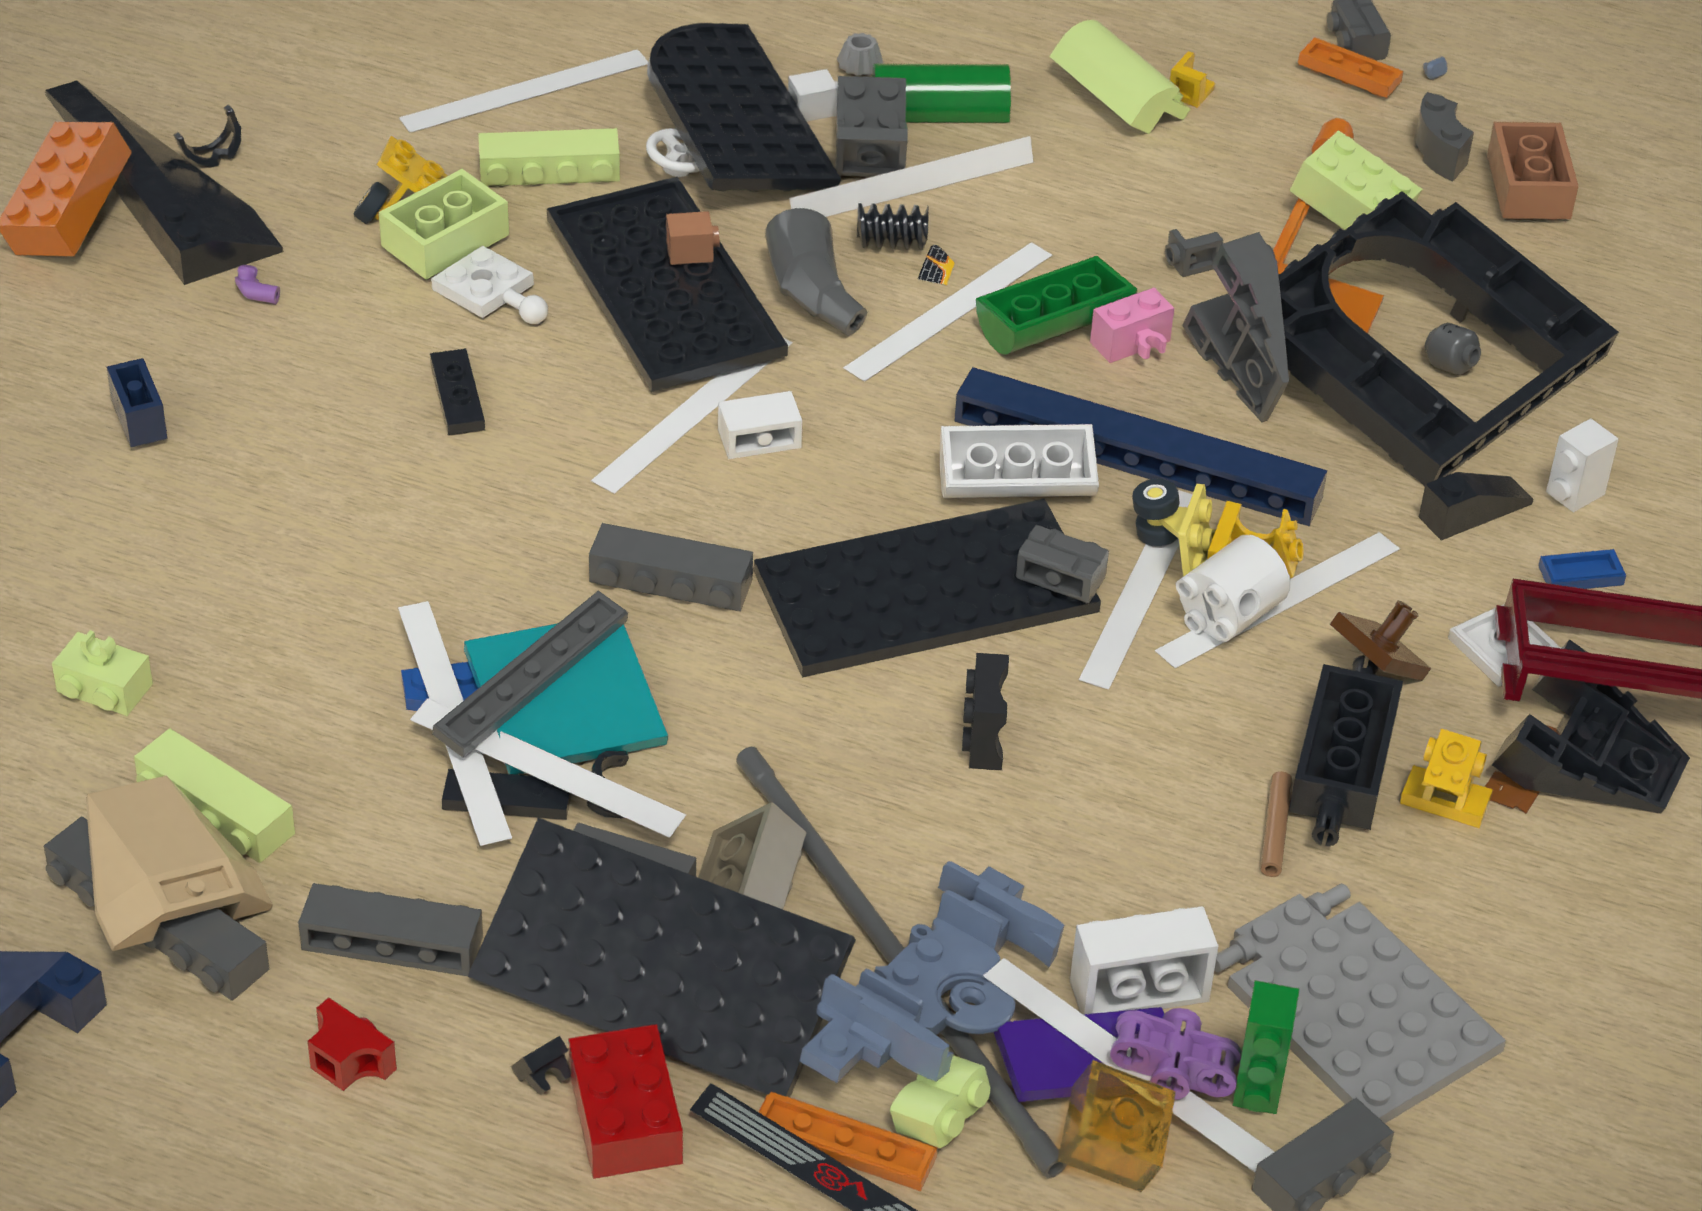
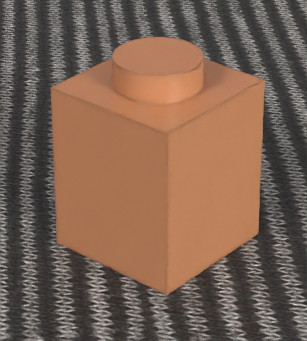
(691, 237)

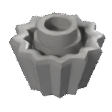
(859, 54)

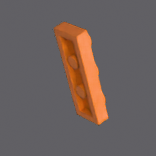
(1350, 67)

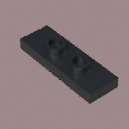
(457, 391)

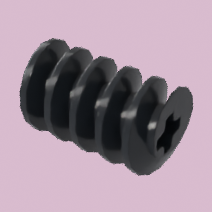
(892, 226)

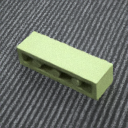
(549, 157)
(238, 807)

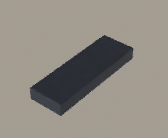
(517, 796)

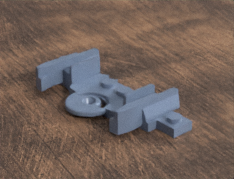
(900, 1004)

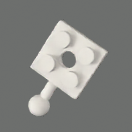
(487, 282)

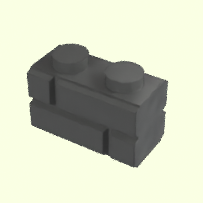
(1359, 28)
(1062, 563)

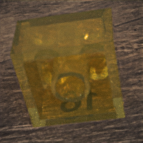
(1117, 1126)

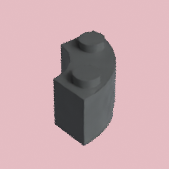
(1442, 137)

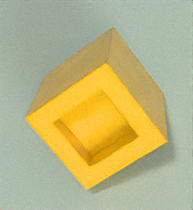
(1191, 82)

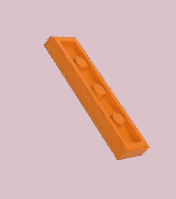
(853, 1141)

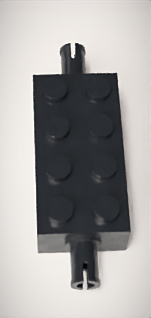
(1345, 748)

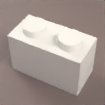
(759, 425)
(1582, 465)

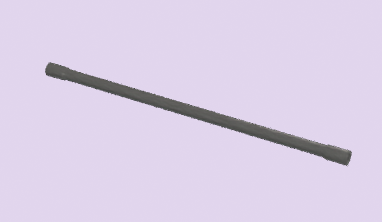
(1034, 1140)

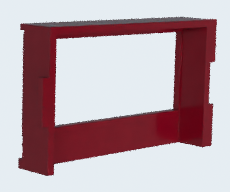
(1601, 613)

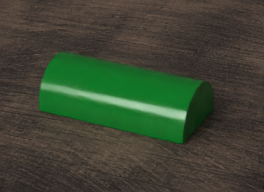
(953, 91)
(1049, 304)

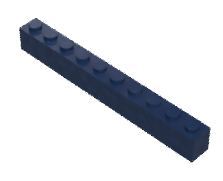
(1150, 446)

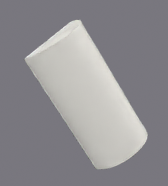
(1018, 461)

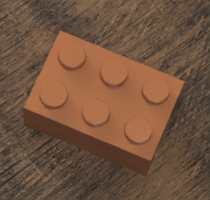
(1532, 170)

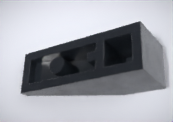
(1469, 500)

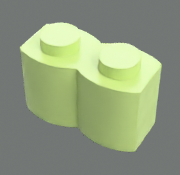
(938, 1109)

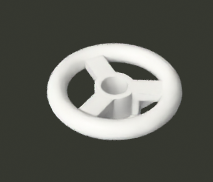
(678, 158)

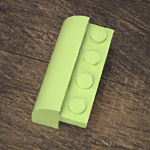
(1118, 75)

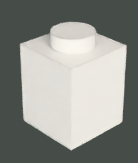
(814, 94)

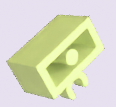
(102, 673)

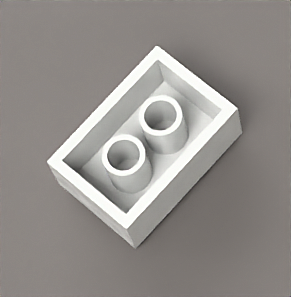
(1144, 961)

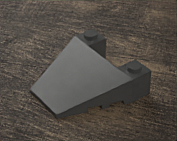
(1248, 330)

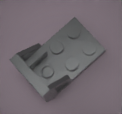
(871, 125)

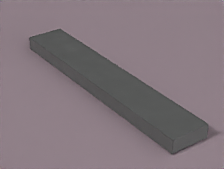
(529, 674)

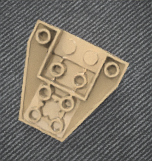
(161, 862)

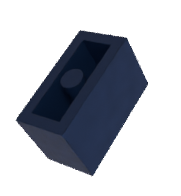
(137, 402)

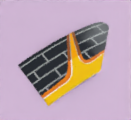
(936, 266)

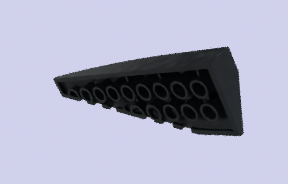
(181, 208)

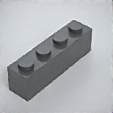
(671, 567)
(390, 929)

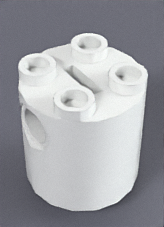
(1233, 588)

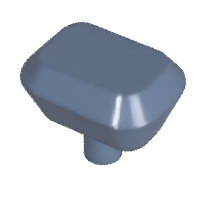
(1435, 68)

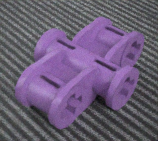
(1166, 1051)

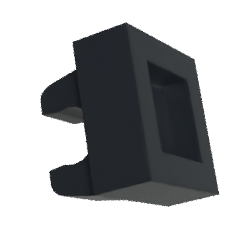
(545, 1058)

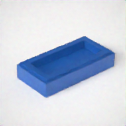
(1583, 569)

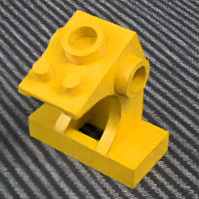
(1281, 539)
(1451, 769)

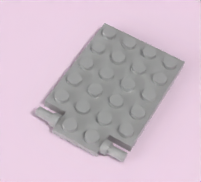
(1367, 1007)

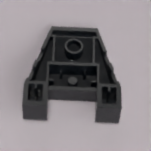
(1599, 751)

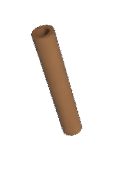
(1276, 824)

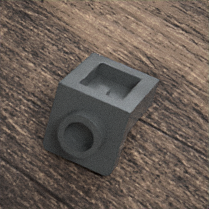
(1192, 254)

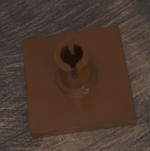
(1382, 641)

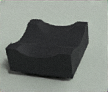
(985, 711)

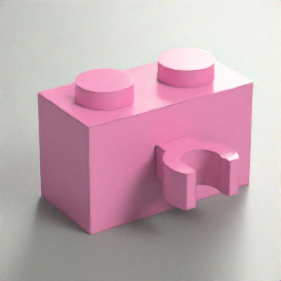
(1132, 326)

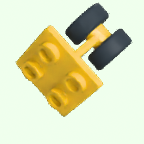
(404, 165)

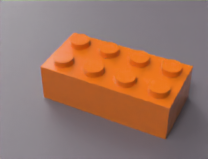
(64, 188)

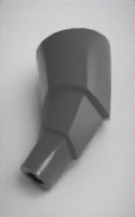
(807, 270)

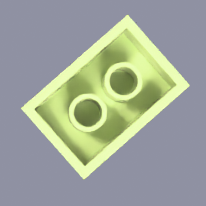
(1348, 181)
(443, 223)

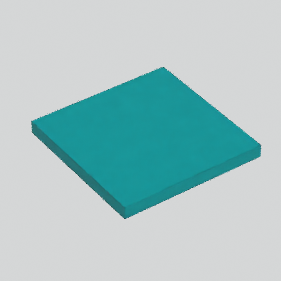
(587, 710)

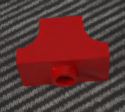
(349, 1047)

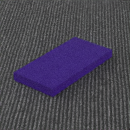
(1044, 1060)

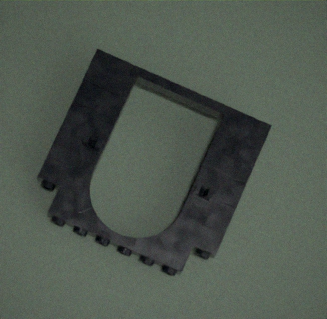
(1487, 280)

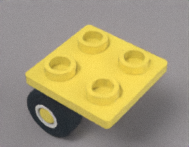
(1163, 521)

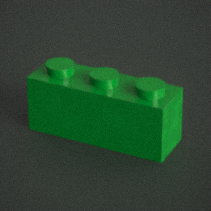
(1266, 1047)

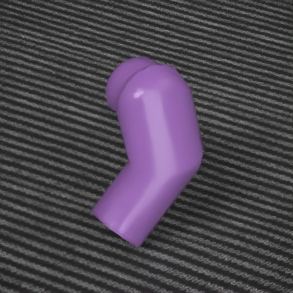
(252, 288)

